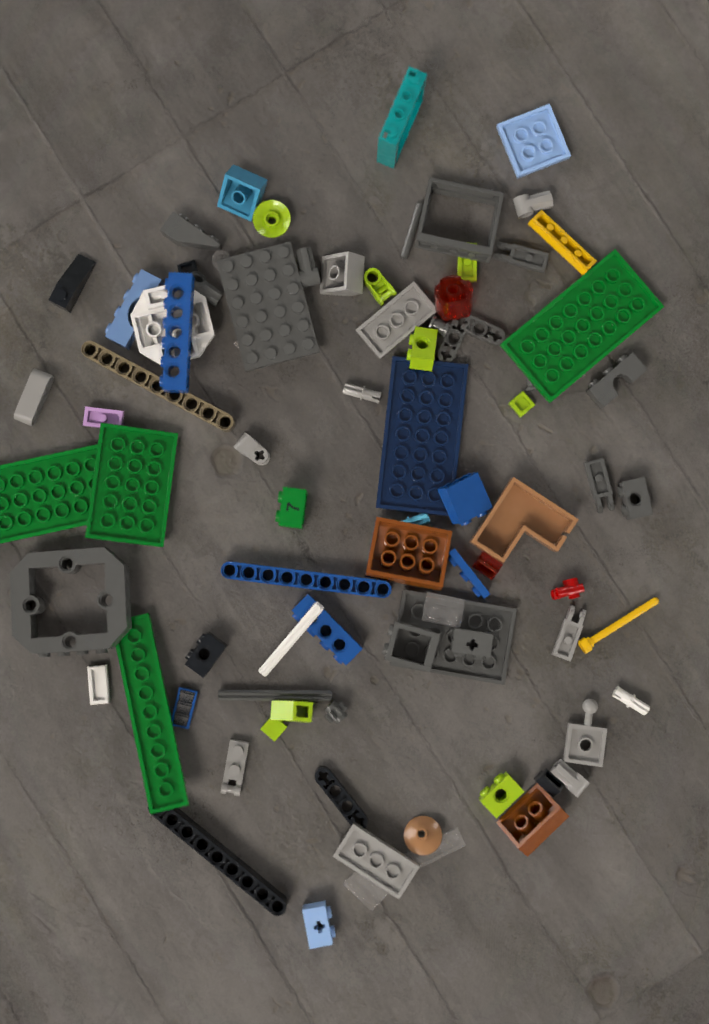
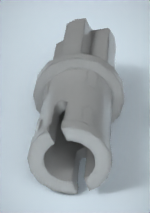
(362, 392)

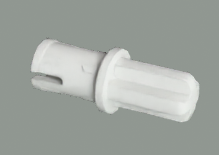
(630, 700)

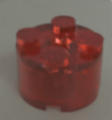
(453, 298)

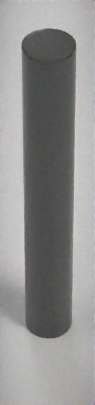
(411, 231)

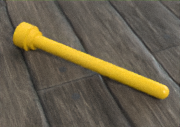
(587, 644)

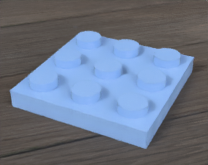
(533, 141)

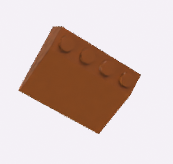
(408, 553)

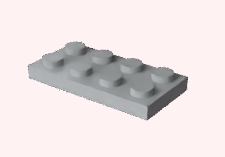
(396, 320)
(376, 860)

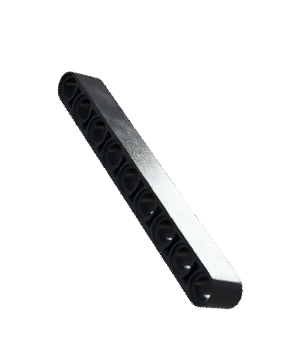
(222, 864)

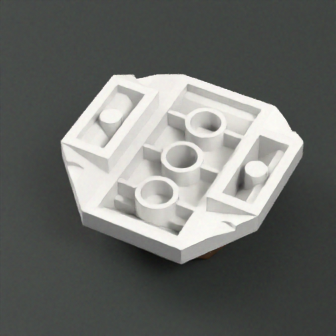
(148, 324)

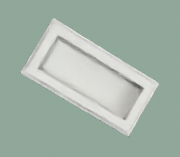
(98, 684)

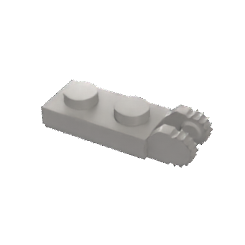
(569, 635)

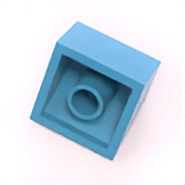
(241, 192)

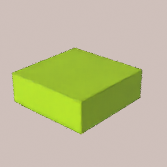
(521, 404)
(273, 728)

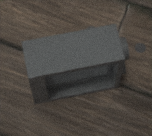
(430, 652)

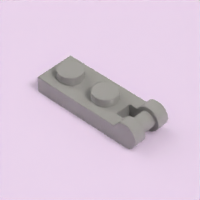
(235, 766)

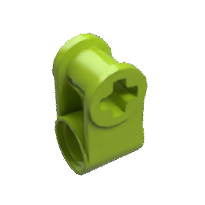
(379, 287)

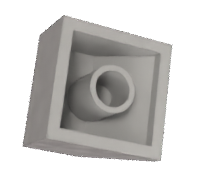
(342, 274)

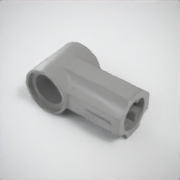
(527, 205)
(573, 780)

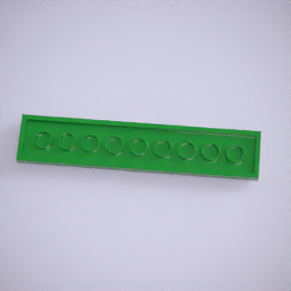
(151, 717)

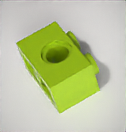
(423, 348)
(499, 805)

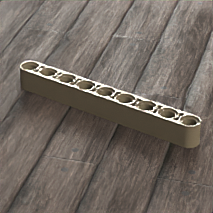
(150, 382)

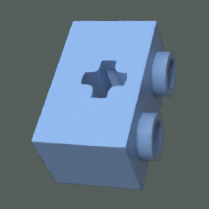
(317, 935)

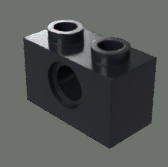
(199, 664)

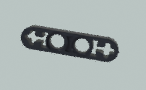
(339, 799)

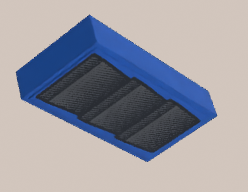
(184, 707)

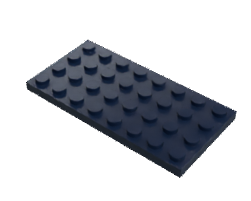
(421, 435)

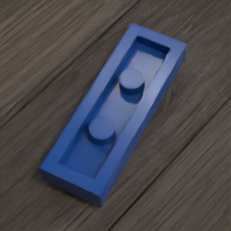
(467, 574)

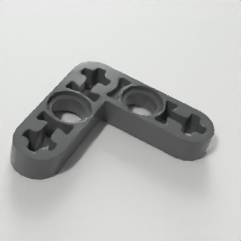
(467, 328)

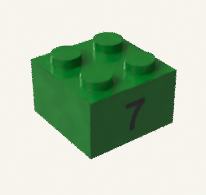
(292, 507)

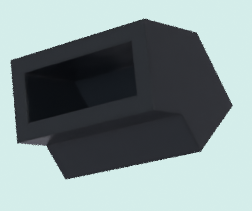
(549, 782)

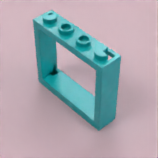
(401, 117)

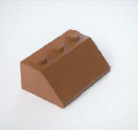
(532, 819)

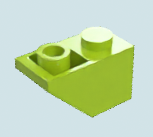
(291, 711)

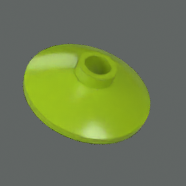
(268, 210)

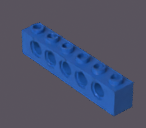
(173, 283)

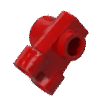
(571, 589)

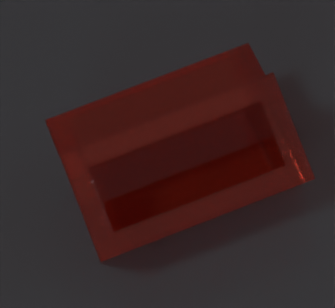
(487, 565)

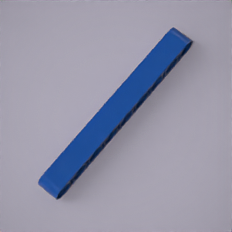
(297, 575)

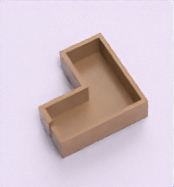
(520, 512)

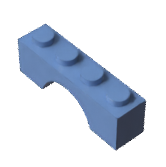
(121, 328)

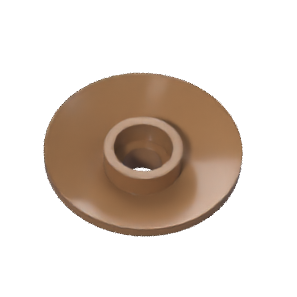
(429, 842)

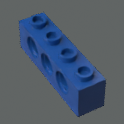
(351, 647)

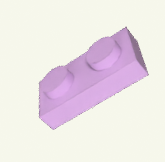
(95, 416)

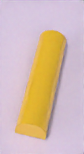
(562, 242)

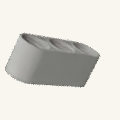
(33, 397)

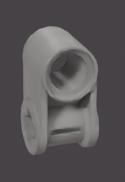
(250, 448)

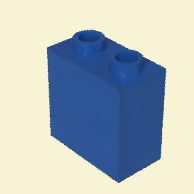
(465, 499)

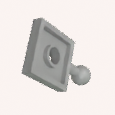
(577, 732)

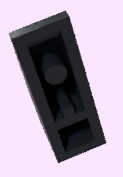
(72, 283)

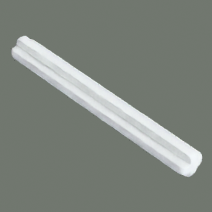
(291, 638)

